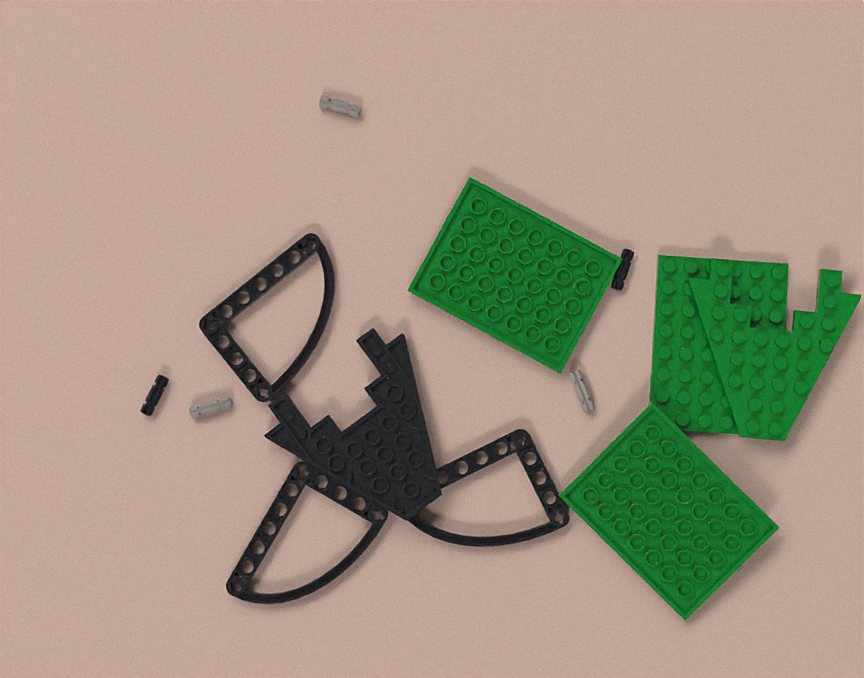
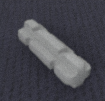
(340, 106)
(582, 391)
(210, 407)

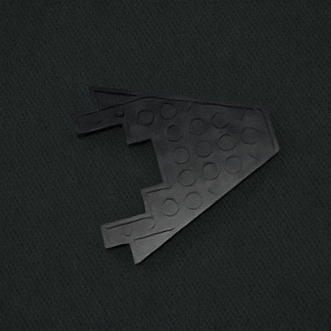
(384, 451)

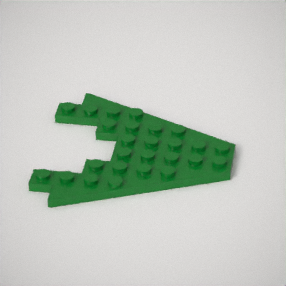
(768, 370)

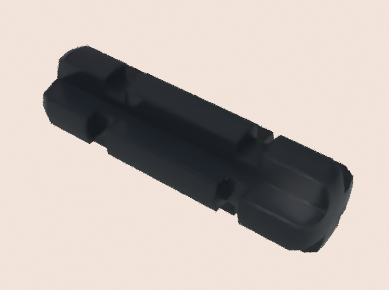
(622, 271)
(154, 395)

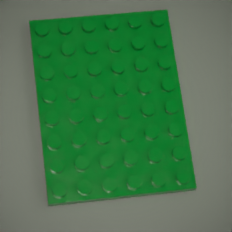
(515, 275)
(682, 366)
(668, 511)

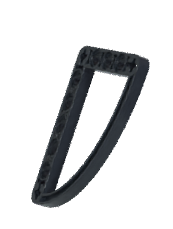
(254, 294)
(473, 466)
(278, 521)

